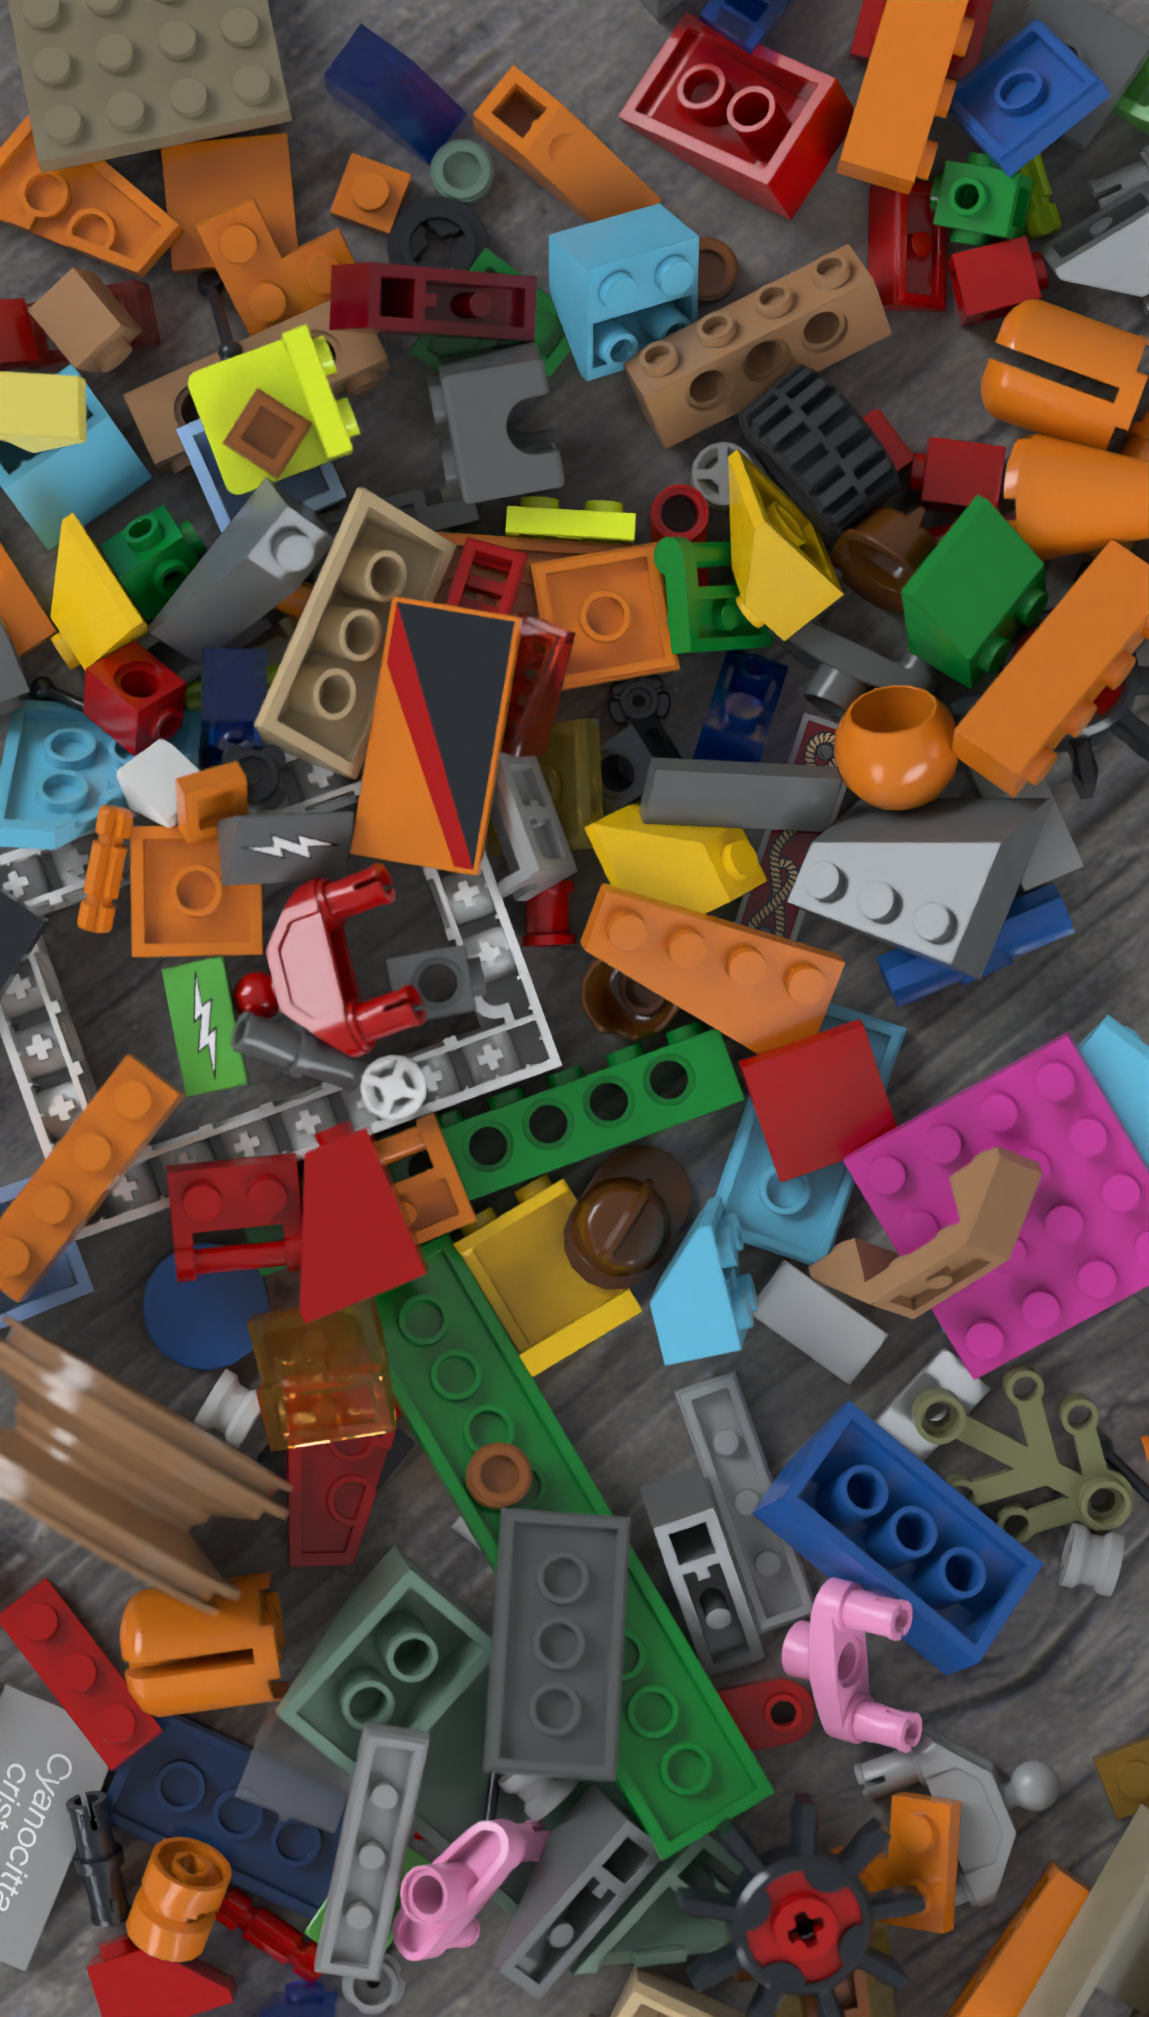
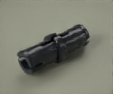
(98, 1858)

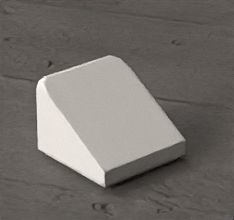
(150, 781)

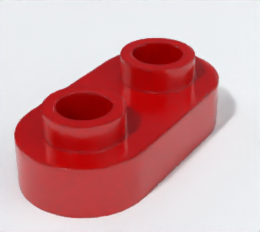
(752, 1705)

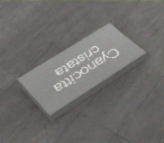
(40, 1769)

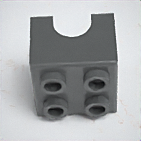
(484, 451)

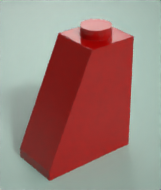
(352, 1225)

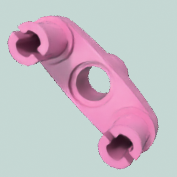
(834, 1659)
(449, 1893)

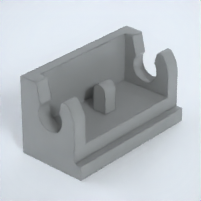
(528, 829)

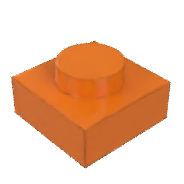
(370, 195)
(208, 798)

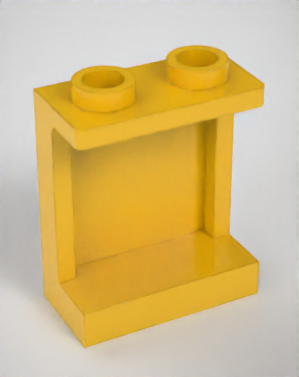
(530, 1279)

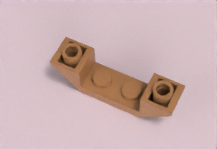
(991, 1206)

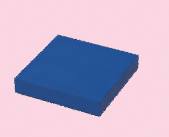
(1025, 97)

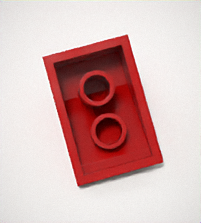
(741, 117)

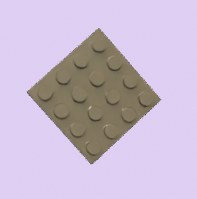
(144, 74)

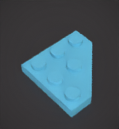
(63, 770)

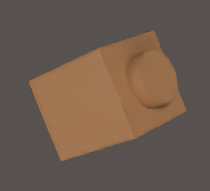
(86, 322)

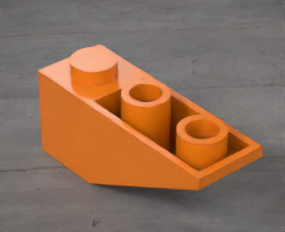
(558, 150)

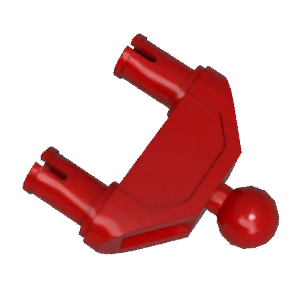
(315, 972)

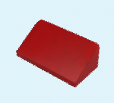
(906, 249)

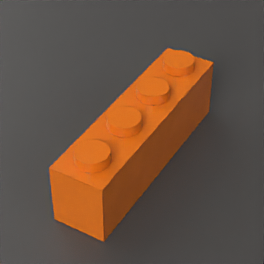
(904, 92)
(1059, 674)
(81, 1173)
(1023, 1948)

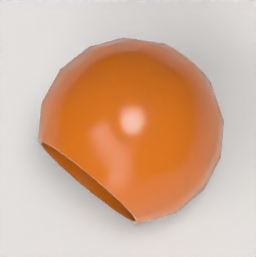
(896, 747)

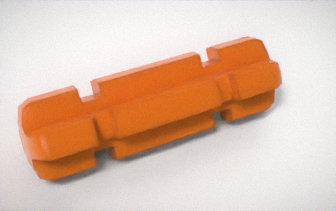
(105, 869)

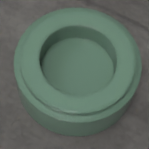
(462, 171)

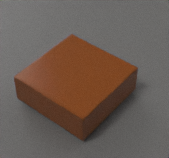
(267, 433)

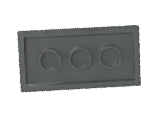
(557, 1645)

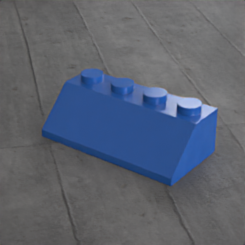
(896, 1527)

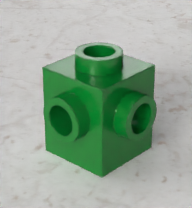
(980, 201)
(153, 558)

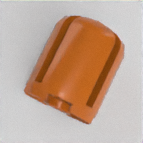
(1075, 344)
(204, 1661)

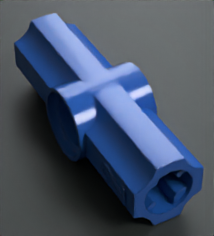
(1031, 923)

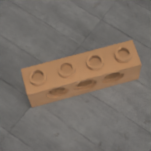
(754, 342)
(163, 403)

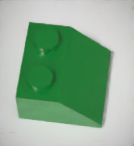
(973, 595)

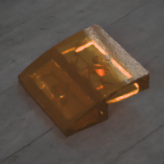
(322, 1376)

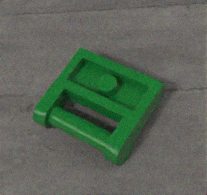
(705, 615)

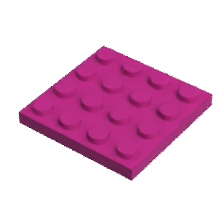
(1085, 1225)

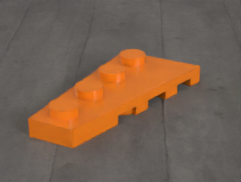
(722, 972)

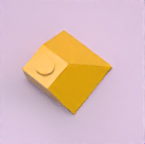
(775, 554)
(89, 601)
(675, 863)

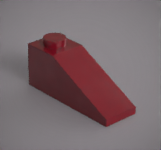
(432, 302)

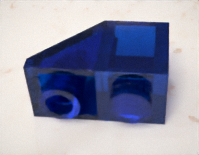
(231, 700)
(741, 708)

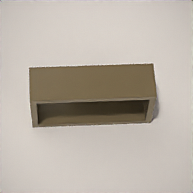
(1106, 1939)

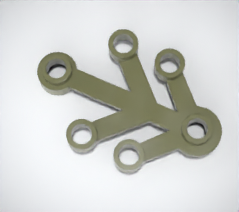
(1034, 1462)

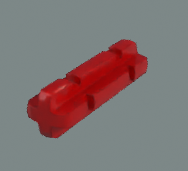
(269, 1933)

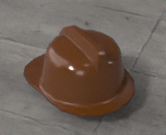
(883, 555)
(627, 1217)

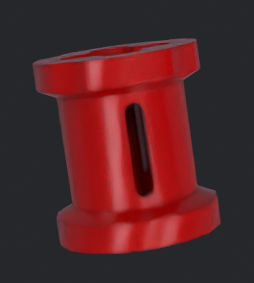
(549, 918)

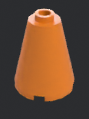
(1075, 496)

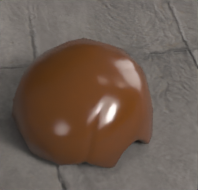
(622, 1004)

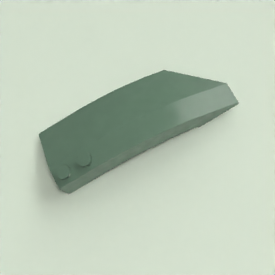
(421, 1662)

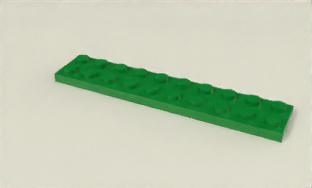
(467, 1388)

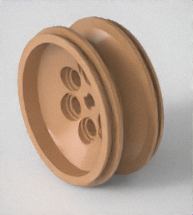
(121, 1468)

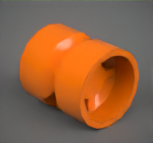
(178, 1899)

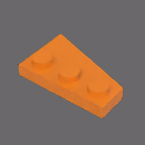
(82, 208)

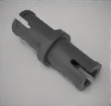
(296, 1051)

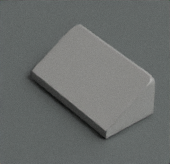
(817, 1322)
(941, 1371)

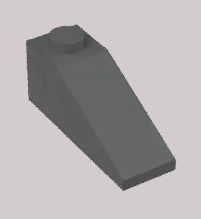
(244, 572)
(702, 1572)
(577, 1886)

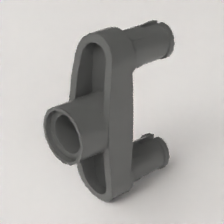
(848, 669)

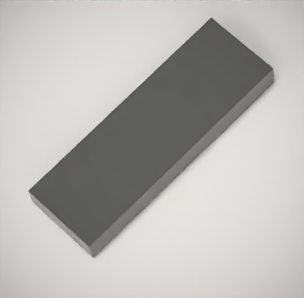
(739, 794)

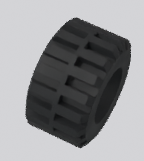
(819, 450)

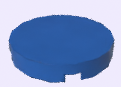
(205, 1319)

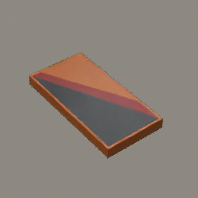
(436, 735)

